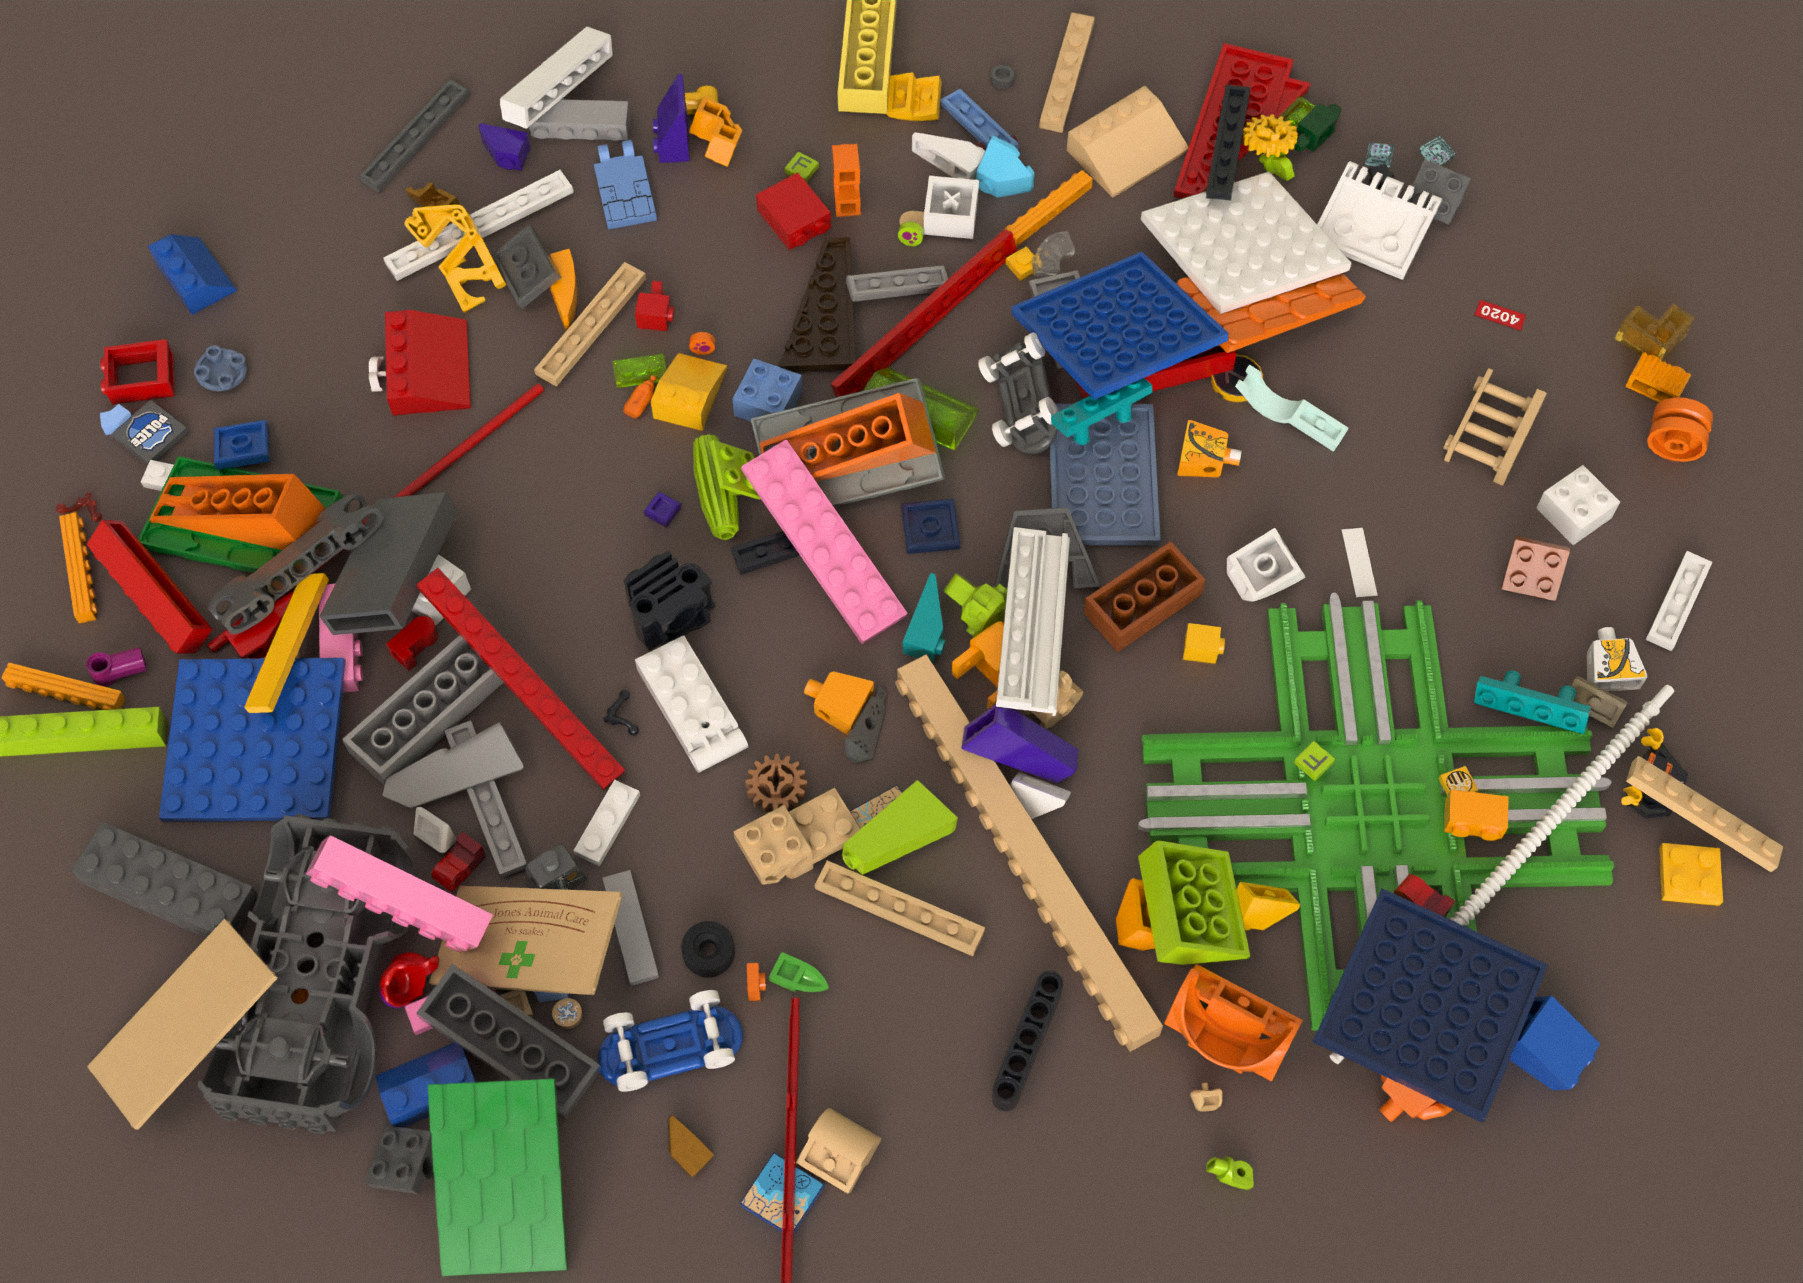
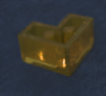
(1655, 336)

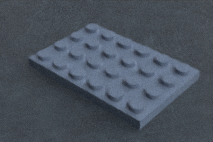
(1109, 480)

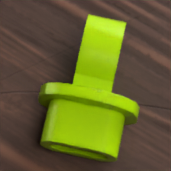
(1279, 165)
(1227, 1173)

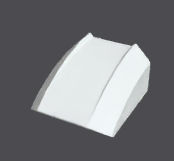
(1263, 567)

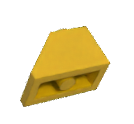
(1264, 905)

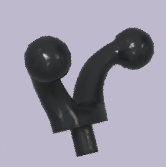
(614, 720)

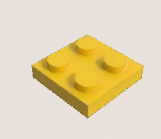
(1690, 874)

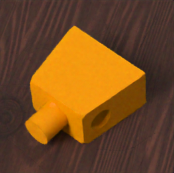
(840, 699)

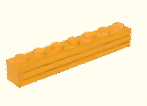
(1050, 206)
(78, 567)
(62, 688)

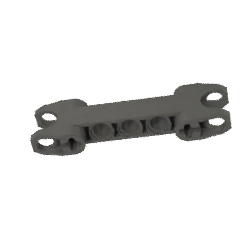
(256, 595)

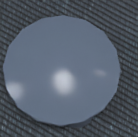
(220, 369)

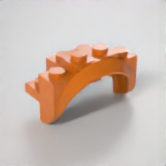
(1231, 1024)

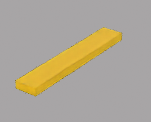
(286, 644)

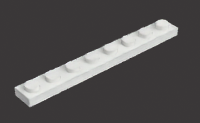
(486, 220)

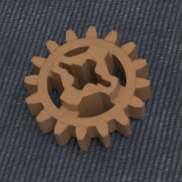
(763, 783)

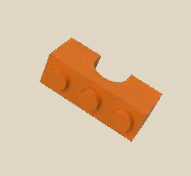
(846, 179)

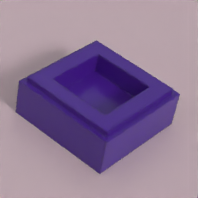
(662, 509)

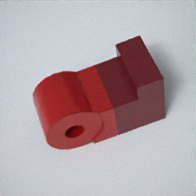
(459, 862)
(1418, 892)

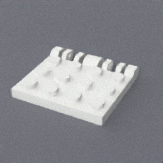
(1375, 223)

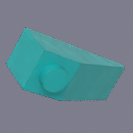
(926, 626)

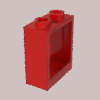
(134, 354)

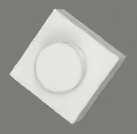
(156, 475)

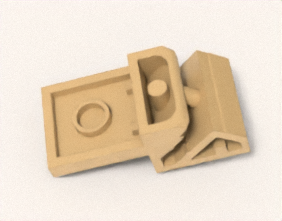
(796, 839)

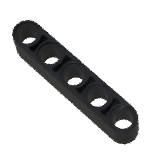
(1024, 1053)

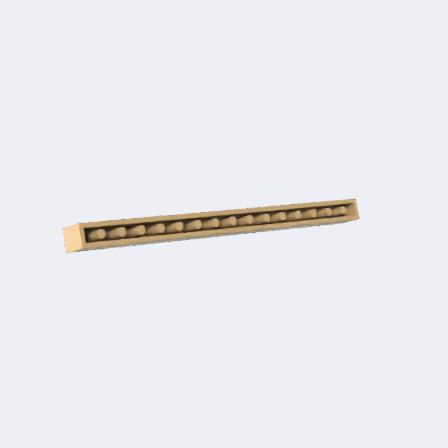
(1030, 858)

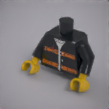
(1661, 758)

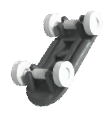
(1023, 395)

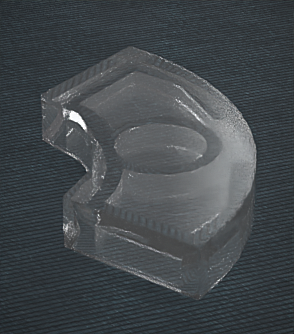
(1050, 253)

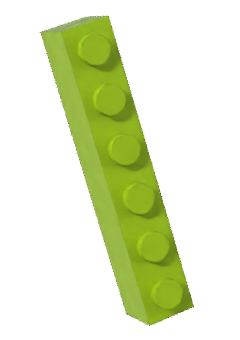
(82, 731)

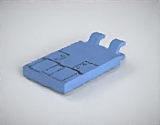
(624, 188)

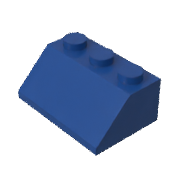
(191, 271)
(406, 1086)

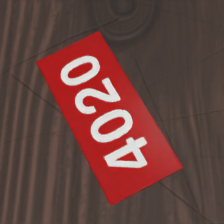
(1500, 315)

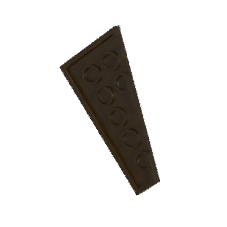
(825, 322)

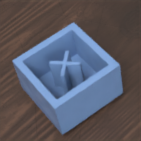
(766, 391)

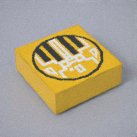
(1458, 780)

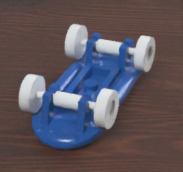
(669, 1044)

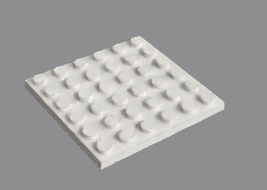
(1245, 245)

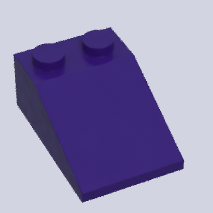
(672, 125)

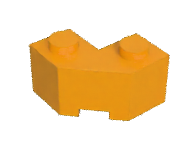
(715, 125)

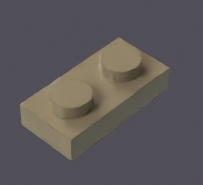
(1604, 705)

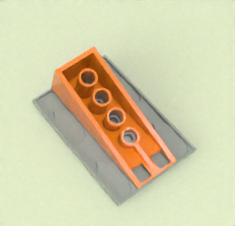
(860, 441)

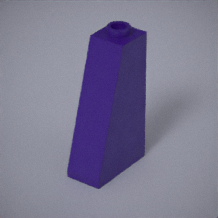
(1020, 743)

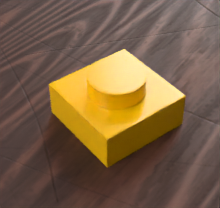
(1021, 263)

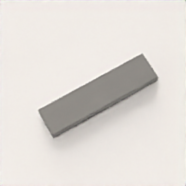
(896, 283)
(632, 930)

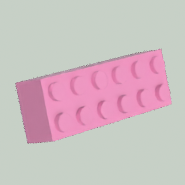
(398, 894)

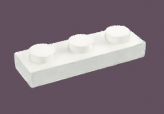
(606, 823)

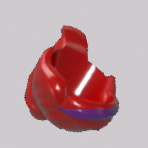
(406, 978)

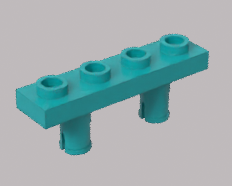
(1088, 411)
(1534, 705)

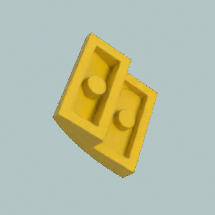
(914, 98)

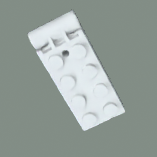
(691, 704)

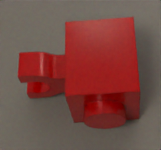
(654, 309)

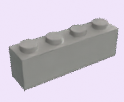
(584, 121)

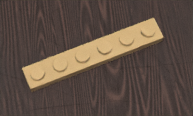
(1066, 72)
(590, 324)
(1704, 814)
(900, 908)

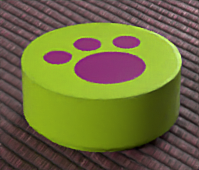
(910, 233)

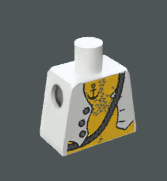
(1614, 663)

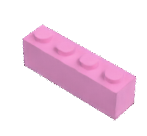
(341, 646)

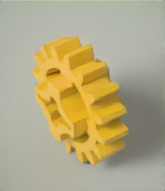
(1270, 135)

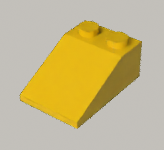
(687, 391)

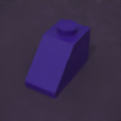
(506, 146)

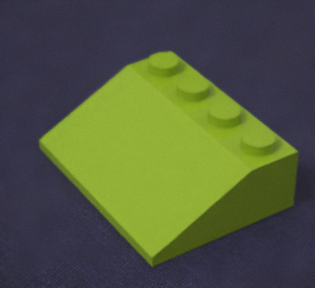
(1192, 904)

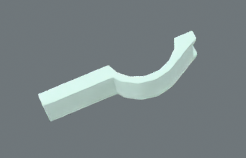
(1297, 413)

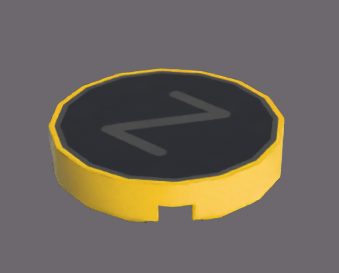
(1226, 382)

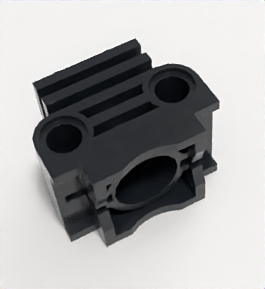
(668, 599)

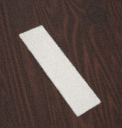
(1359, 562)

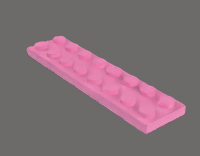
(824, 541)

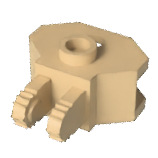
(1067, 698)

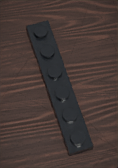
(1228, 142)

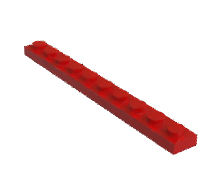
(926, 315)
(520, 679)

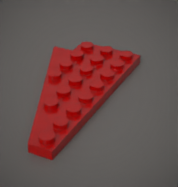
(1269, 94)

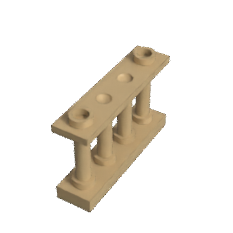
(1511, 445)

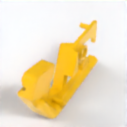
(429, 223)

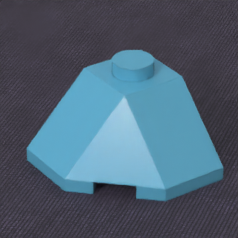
(1002, 171)

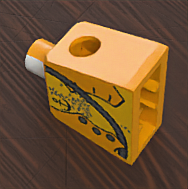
(1205, 451)

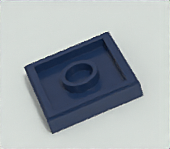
(930, 526)

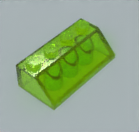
(947, 414)

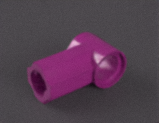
(115, 665)

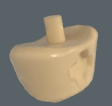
(1206, 1100)

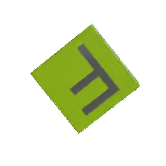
(803, 165)
(1314, 761)

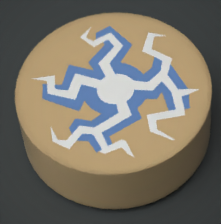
(567, 1014)

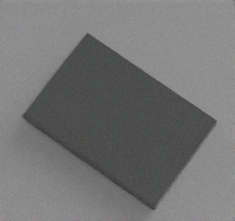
(526, 266)

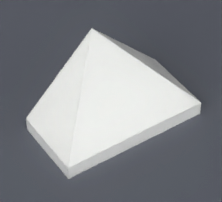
(1037, 795)
(433, 830)

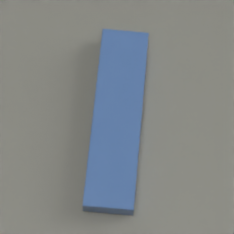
(974, 118)

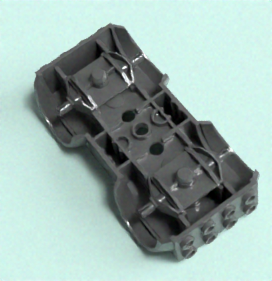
(320, 1055)

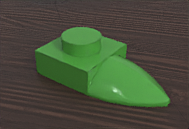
(797, 975)

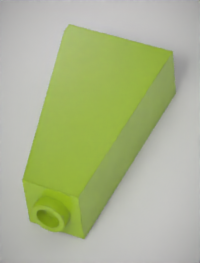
(899, 829)

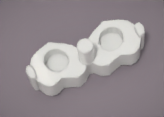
(374, 373)

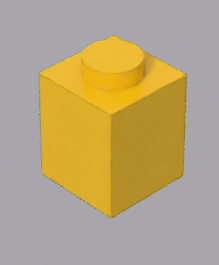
(1203, 643)

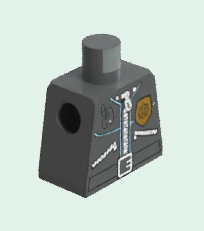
(554, 870)

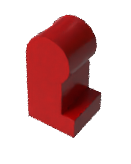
(412, 640)

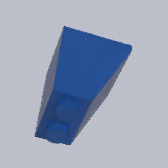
(1553, 1045)

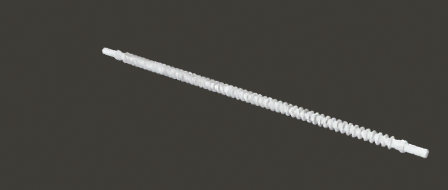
(1558, 811)

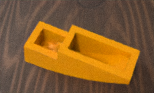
(565, 289)

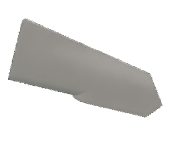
(455, 769)

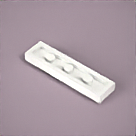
(1679, 601)

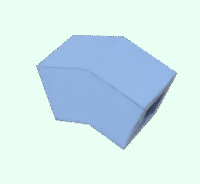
(113, 419)

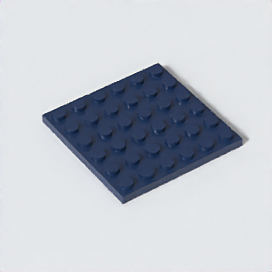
(1431, 1005)

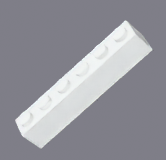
(556, 77)

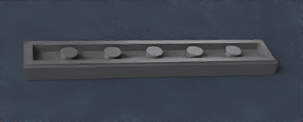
(414, 136)

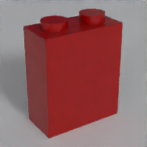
(793, 211)

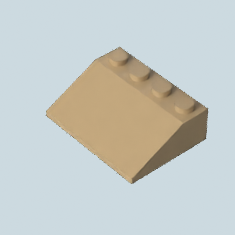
(1126, 142)

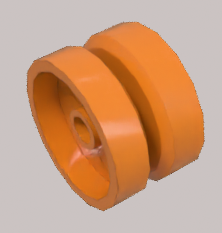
(1680, 429)

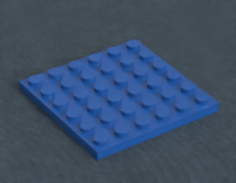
(1119, 324)
(247, 763)

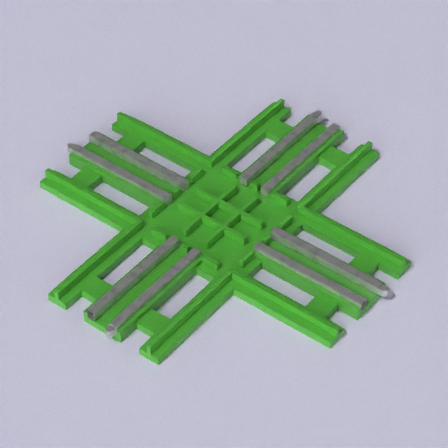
(1381, 798)

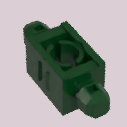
(1317, 127)

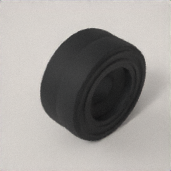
(703, 933)

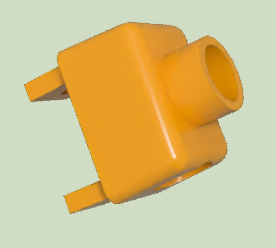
(984, 655)

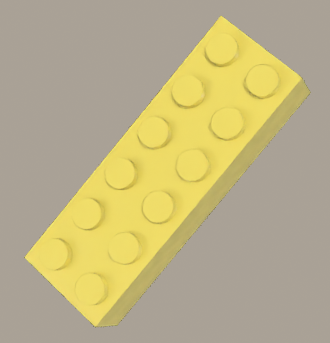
(866, 56)

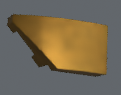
(431, 196)
(686, 1148)

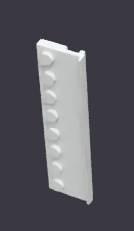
(1033, 621)

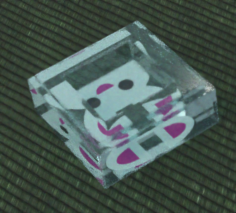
(1437, 151)
(1379, 154)

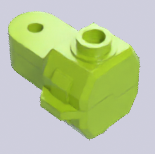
(980, 604)

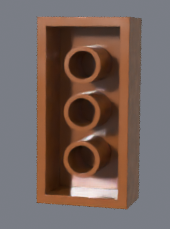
(1144, 596)

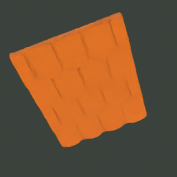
(1279, 312)

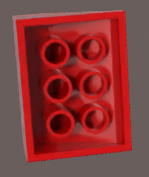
(426, 362)

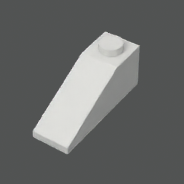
(952, 156)

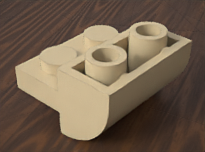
(838, 1150)

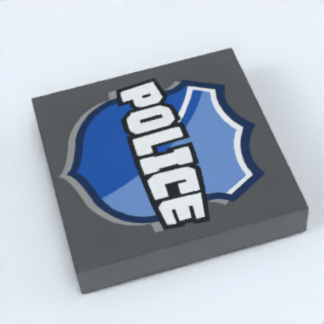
(150, 432)

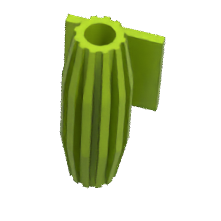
(719, 482)

